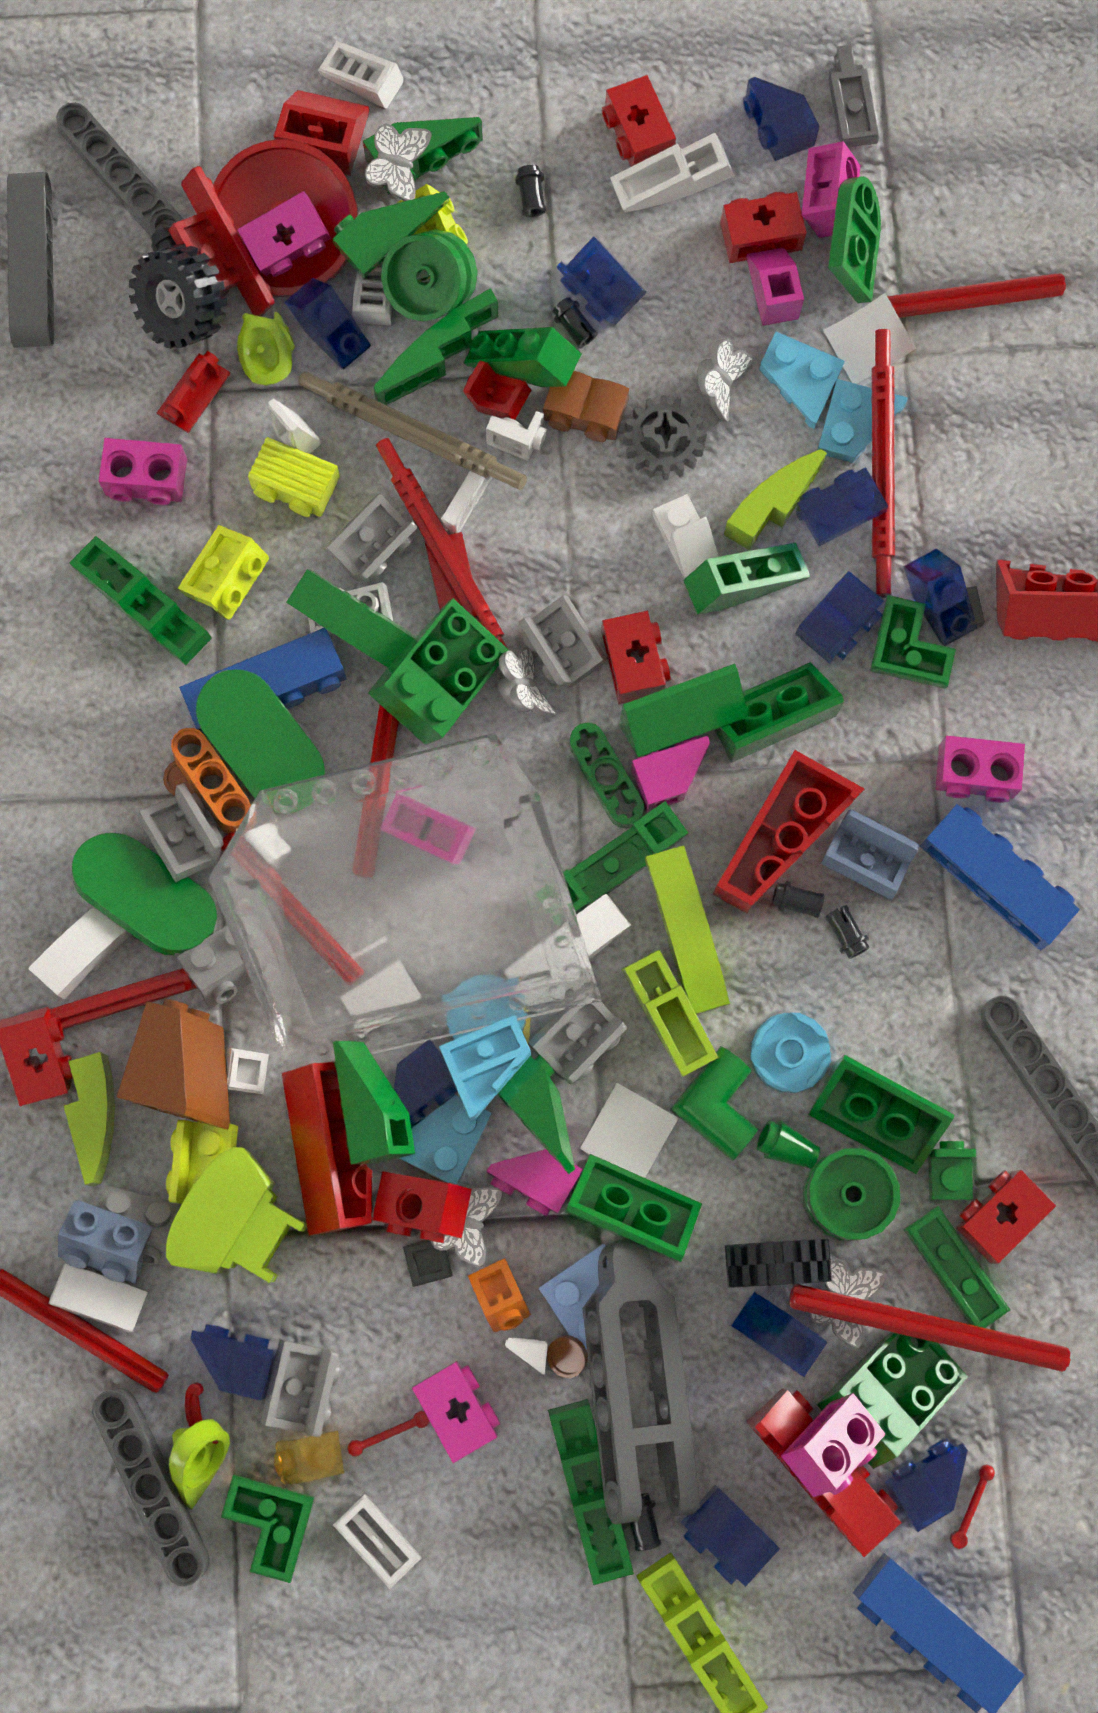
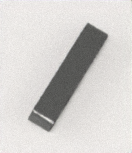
(30, 259)
(150, 1508)

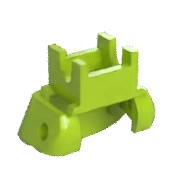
(230, 1219)

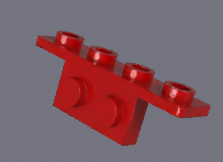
(215, 235)

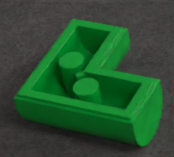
(901, 653)
(706, 1107)
(279, 1515)

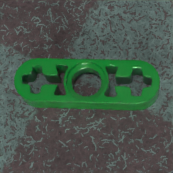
(602, 745)

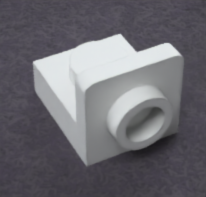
(513, 438)

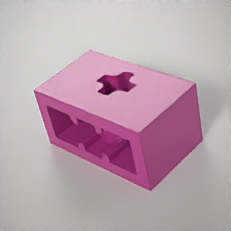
(264, 235)
(456, 1435)

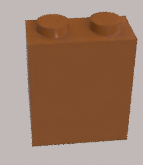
(178, 1065)

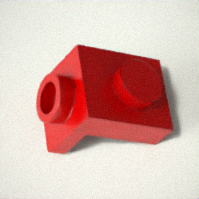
(495, 393)

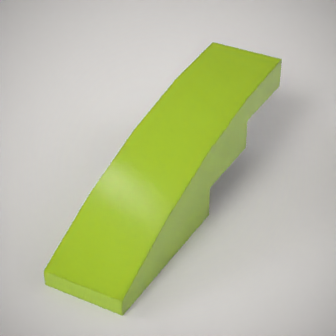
(687, 929)
(700, 1638)

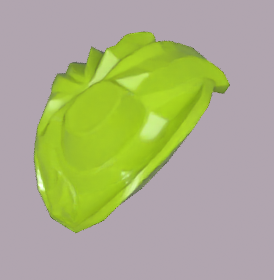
(265, 348)

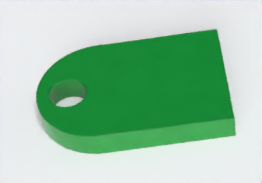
(856, 238)

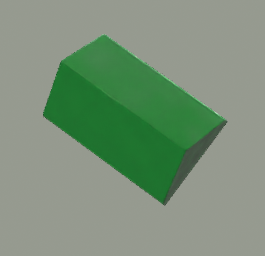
(781, 710)
(684, 711)
(880, 1114)
(634, 1208)

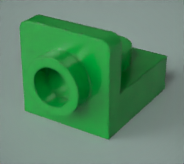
(951, 1172)

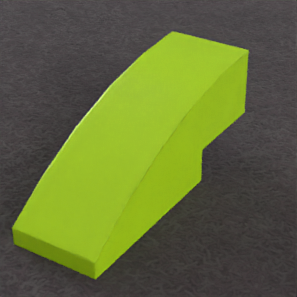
(773, 499)
(669, 1012)
(93, 1115)

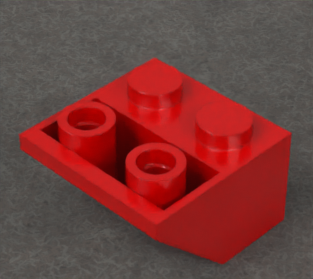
(324, 123)

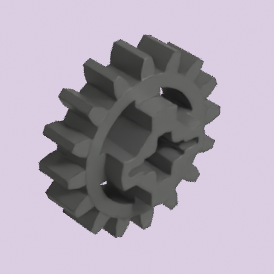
(678, 435)

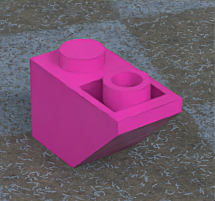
(775, 286)
(669, 772)
(536, 1177)

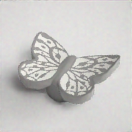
(396, 159)
(716, 375)
(518, 683)
(471, 1245)
(859, 1284)

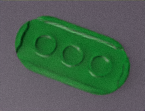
(255, 731)
(140, 894)

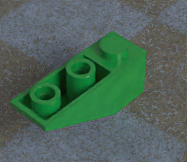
(447, 140)
(526, 354)
(372, 1111)

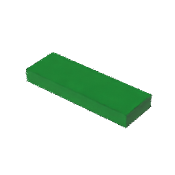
(956, 1268)

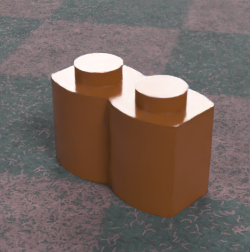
(588, 406)

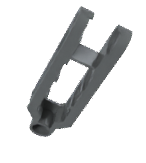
(623, 1280)

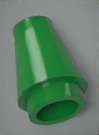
(786, 1145)

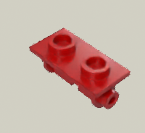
(194, 392)

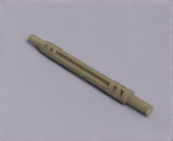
(412, 430)

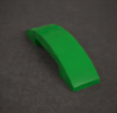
(623, 856)

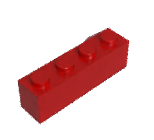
(1046, 603)
(789, 822)
(332, 1188)
(858, 1510)

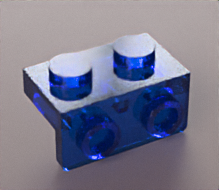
(602, 282)
(841, 506)

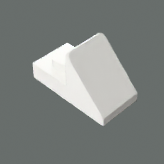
(685, 533)

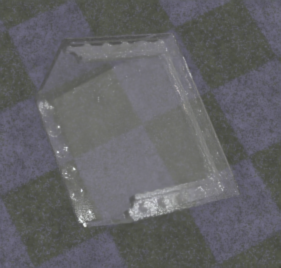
(402, 903)

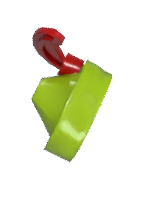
(196, 1450)

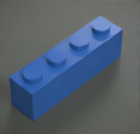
(290, 671)
(1000, 876)
(938, 1634)

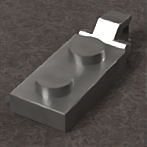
(852, 100)

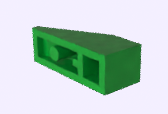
(373, 232)
(744, 577)
(539, 1107)

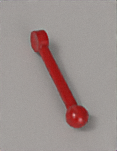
(356, 1447)
(959, 1538)

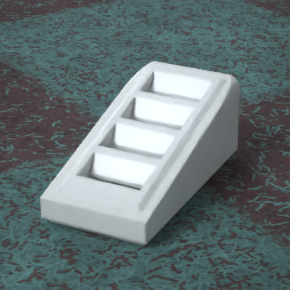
(378, 89)
(370, 313)
(292, 428)

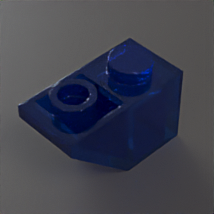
(782, 118)
(328, 322)
(941, 585)
(423, 1080)
(779, 1334)
(236, 1364)
(930, 1486)

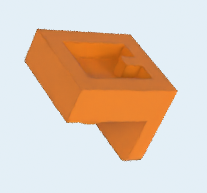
(499, 1296)

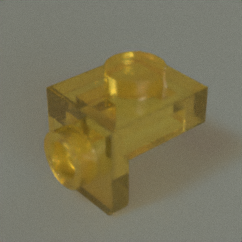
(308, 1458)

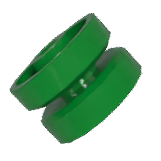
(423, 295)
(876, 1198)

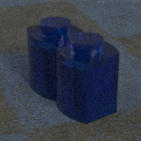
(840, 618)
(729, 1536)

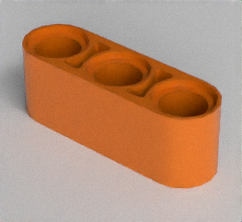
(205, 764)

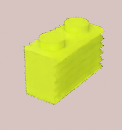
(293, 478)

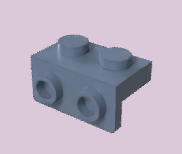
(870, 854)
(103, 1242)

